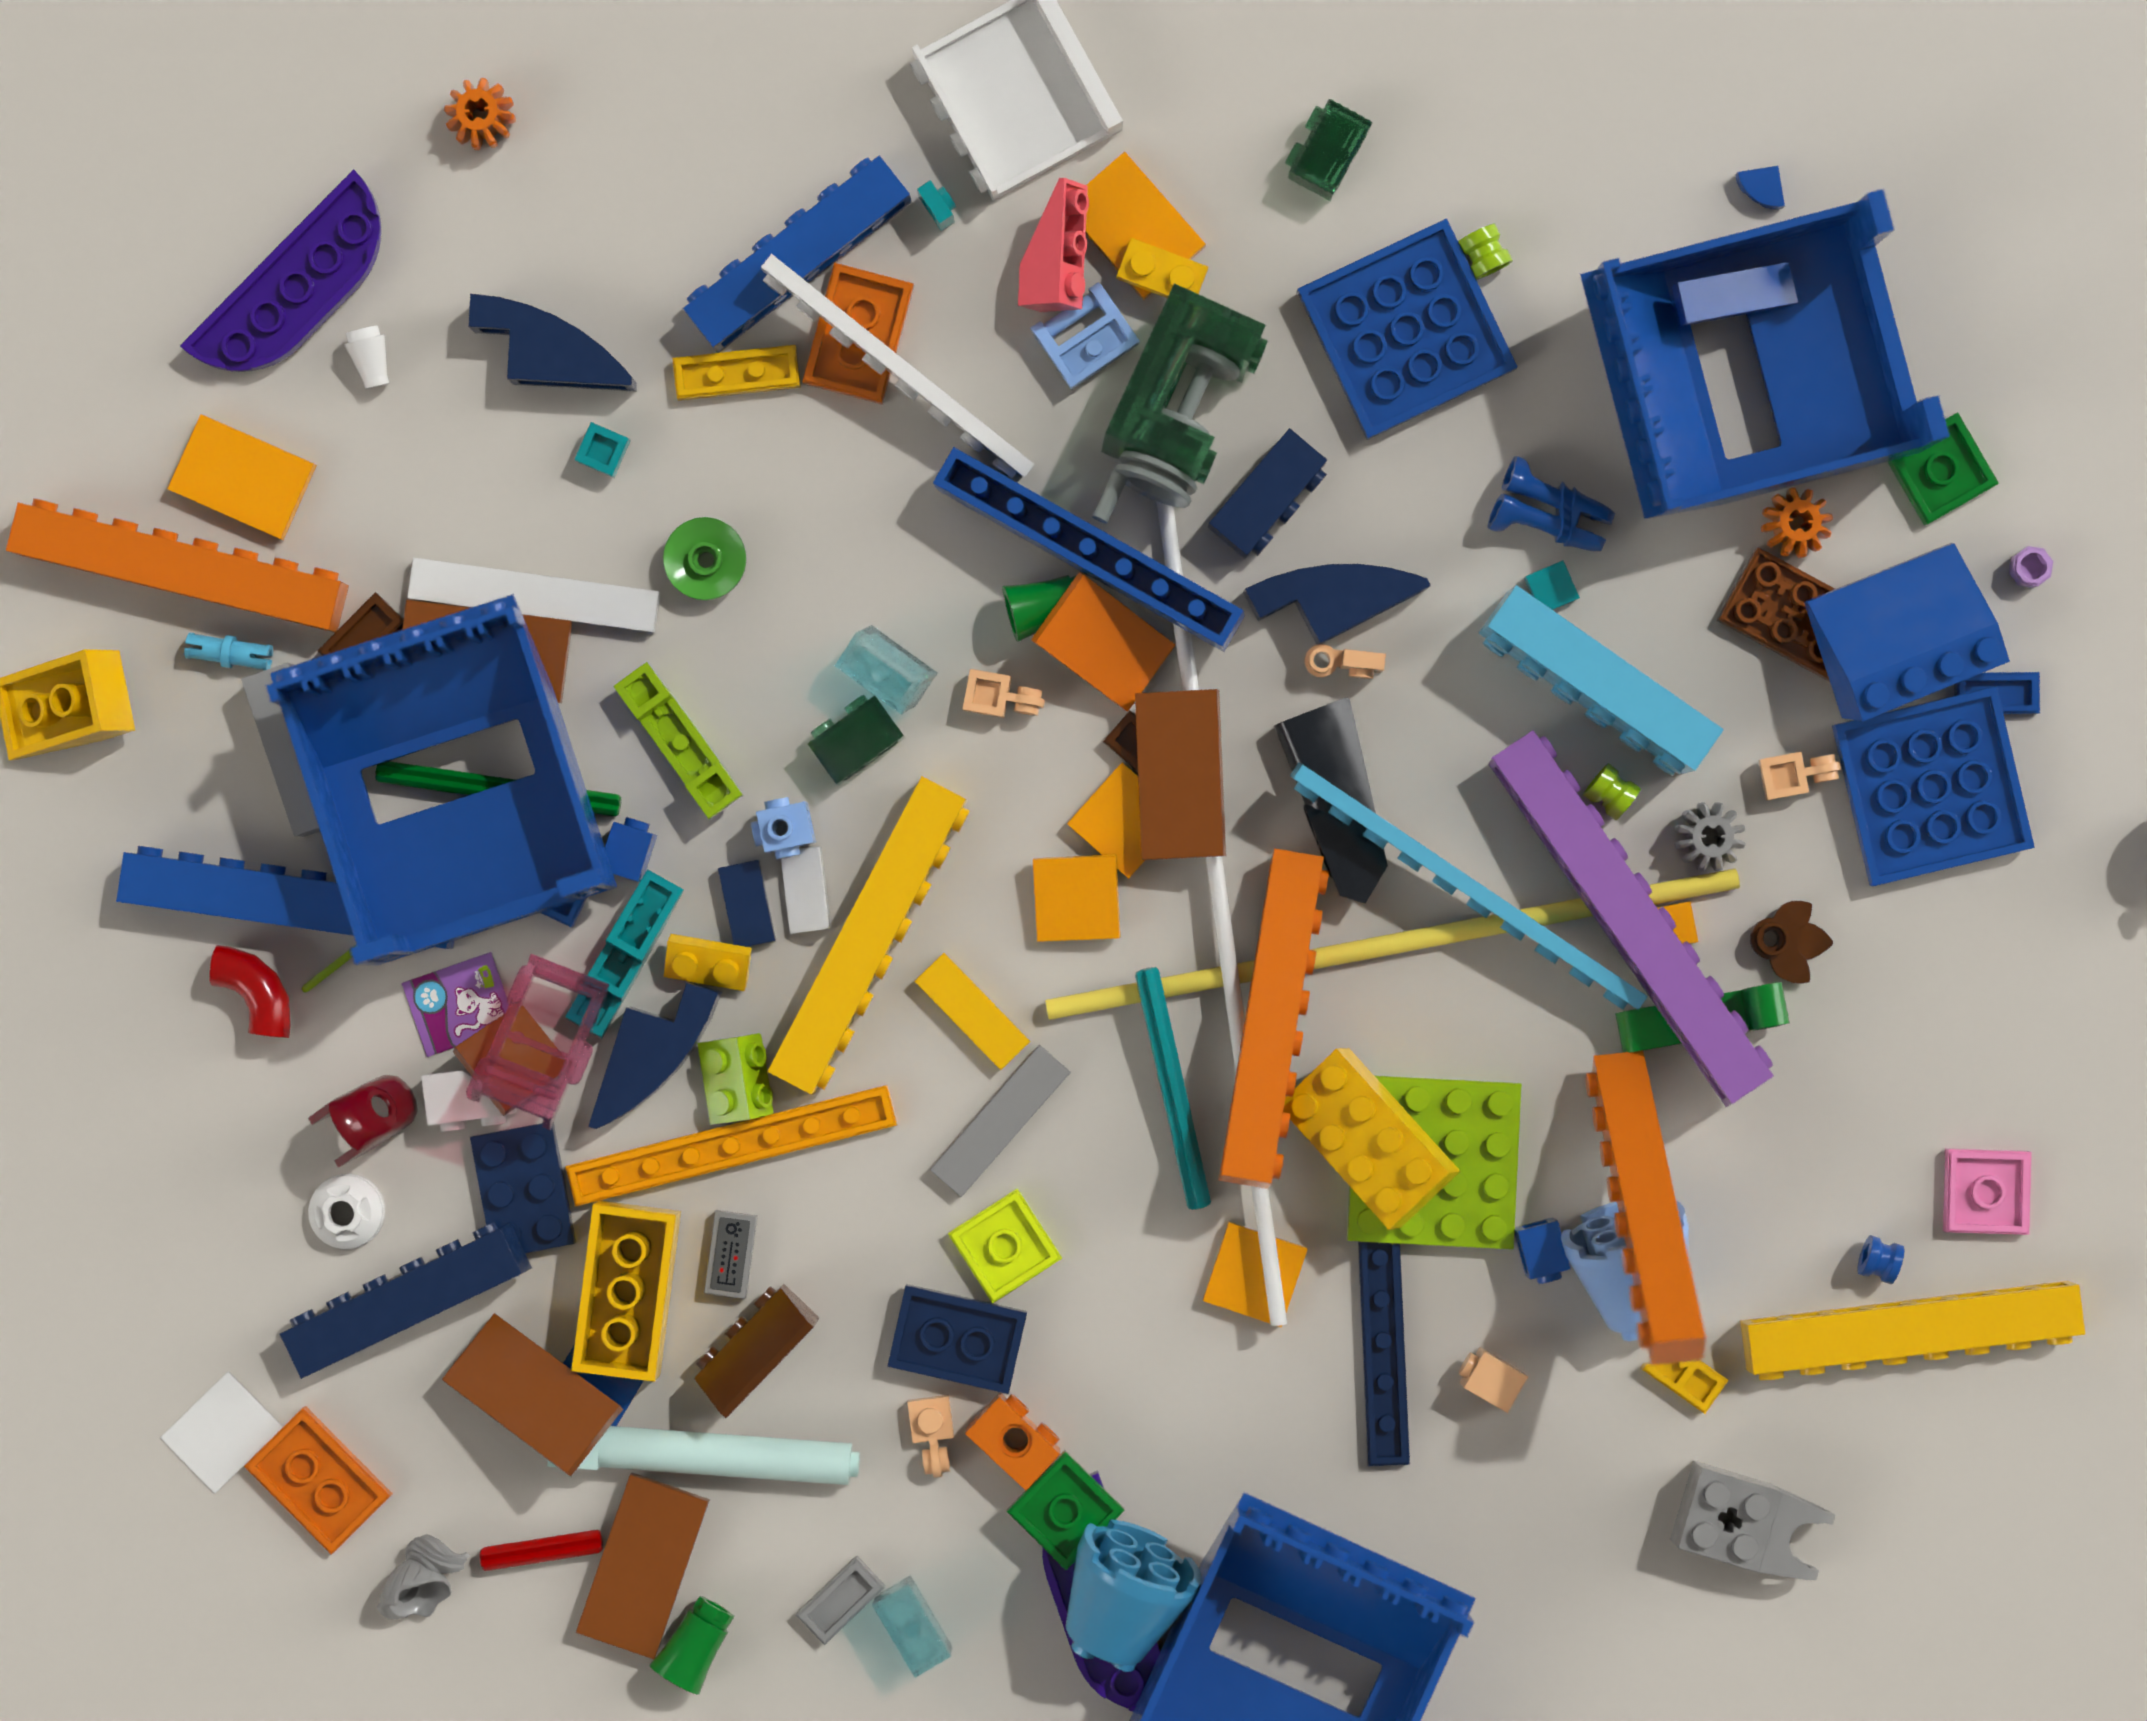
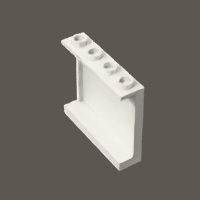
(1016, 93)

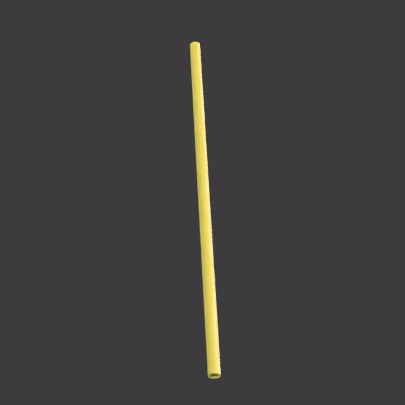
(1386, 945)

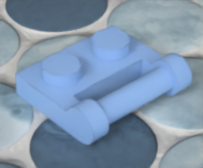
(1092, 347)

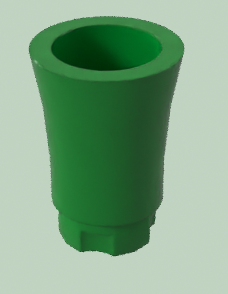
(1032, 603)
(693, 1646)

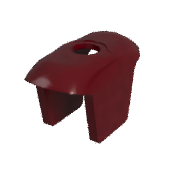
(359, 1122)

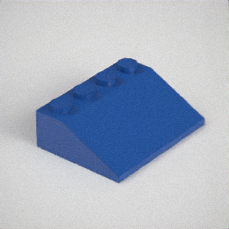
(1905, 633)

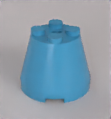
(1126, 1592)

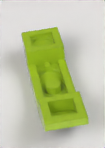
(678, 740)

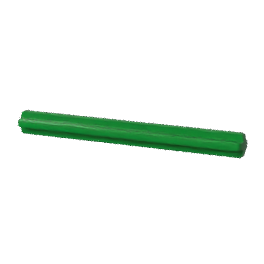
(470, 783)

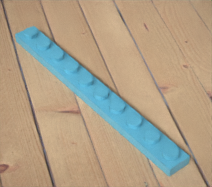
(1451, 878)

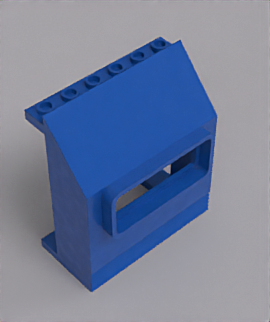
(1825, 362)
(466, 859)
(1321, 1587)

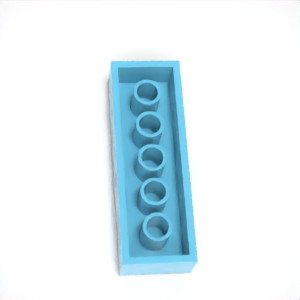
(1600, 682)

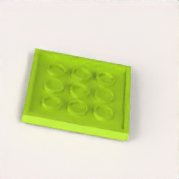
(1480, 1134)

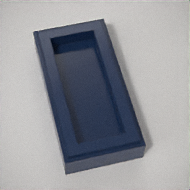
(747, 904)

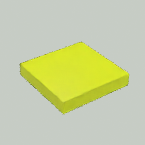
(1005, 1245)

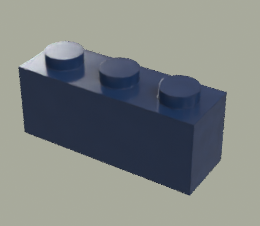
(1269, 495)

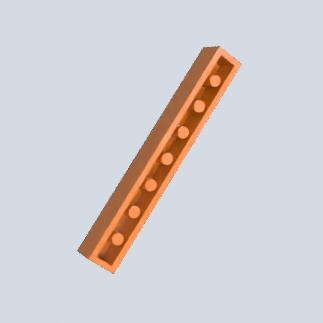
(178, 567)
(1271, 1019)
(1647, 1209)

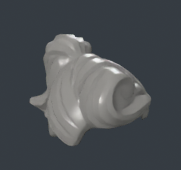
(419, 1581)

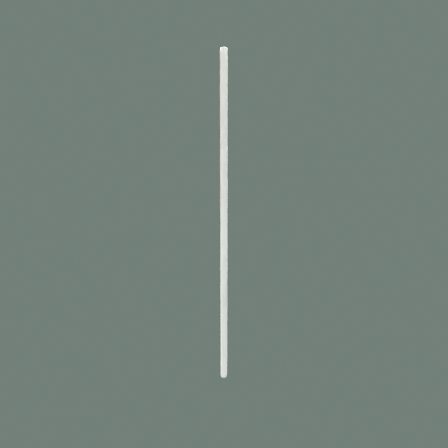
(1225, 944)

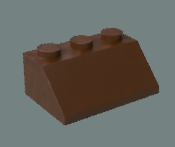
(754, 1348)

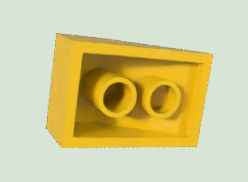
(65, 703)

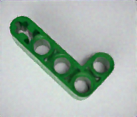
(1758, 1006)

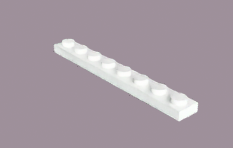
(881, 357)

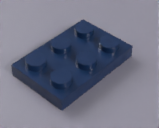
(524, 1185)
(957, 1338)

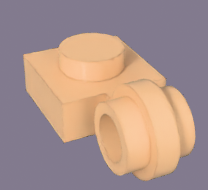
(1359, 663)
(989, 693)
(1786, 774)
(932, 1422)

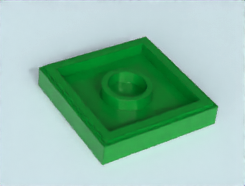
(1944, 473)
(1062, 1506)

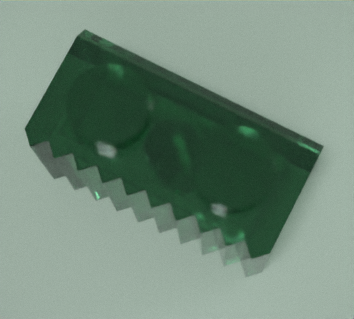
(1328, 149)
(855, 739)

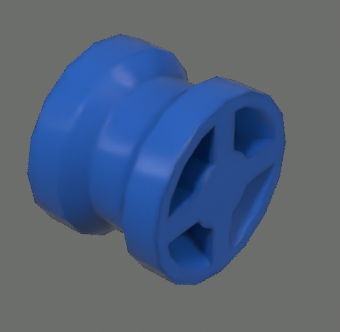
(1880, 1259)

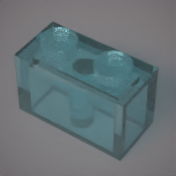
(886, 669)
(912, 1626)

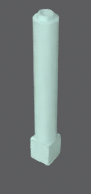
(723, 1455)

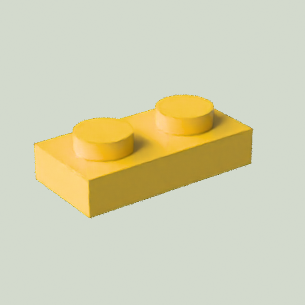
(1159, 269)
(707, 962)

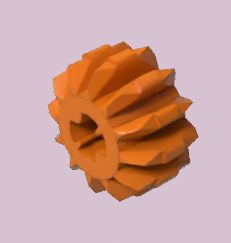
(481, 99)
(1793, 507)

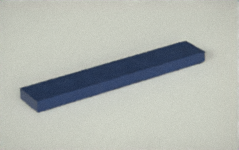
(1383, 1354)

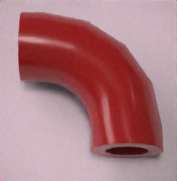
(257, 985)

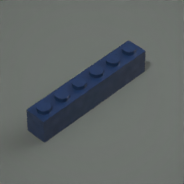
(405, 1300)

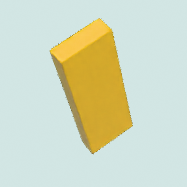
(736, 372)
(972, 1011)

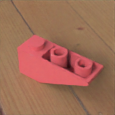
(1054, 260)

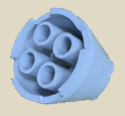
(1597, 1261)

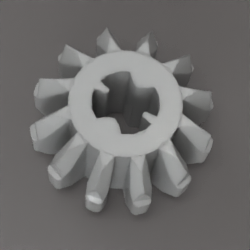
(1709, 852)

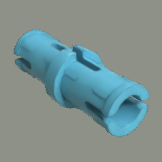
(228, 651)

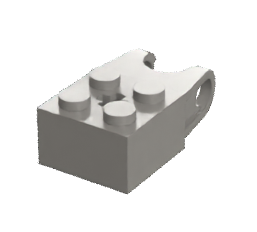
(1760, 1523)

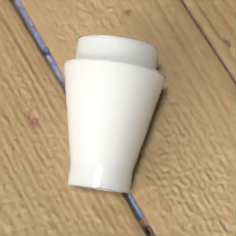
(369, 355)

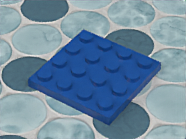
(1406, 329)
(1933, 786)

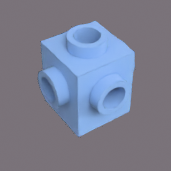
(799, 831)

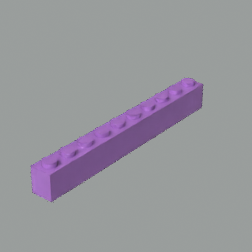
(1631, 919)

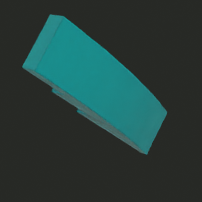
(629, 947)

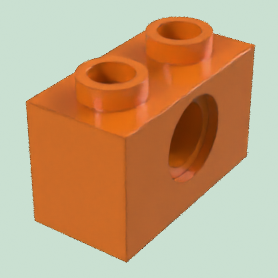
(1021, 1463)

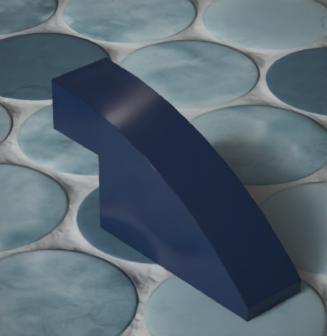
(547, 348)
(1334, 595)
(651, 1052)

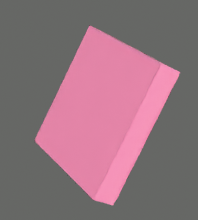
(1987, 1191)

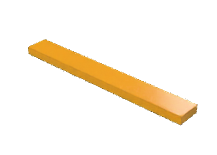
(731, 1145)

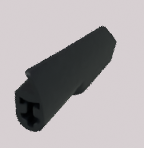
(1331, 748)

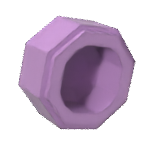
(2031, 566)

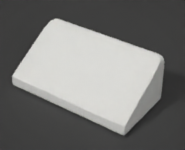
(806, 891)

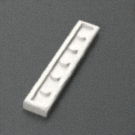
(535, 594)

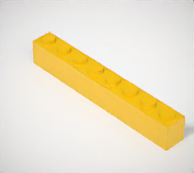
(868, 935)
(1912, 1328)

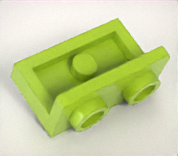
(735, 1078)

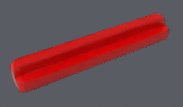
(541, 1550)

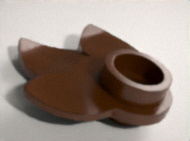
(1795, 941)

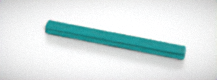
(1173, 1088)

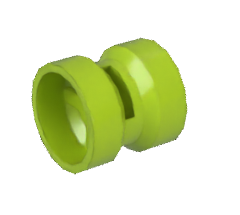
(1485, 251)
(1612, 790)

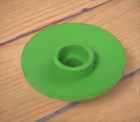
(689, 543)

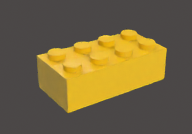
(1369, 1138)
(626, 1290)

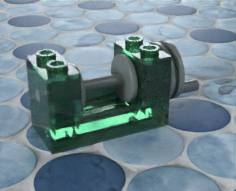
(1167, 449)

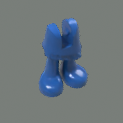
(1568, 505)

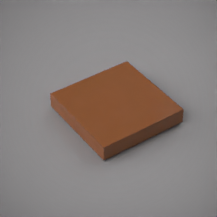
(478, 1045)

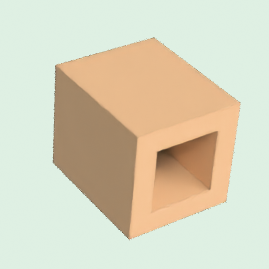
(1492, 1378)

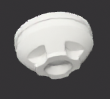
(366, 1204)

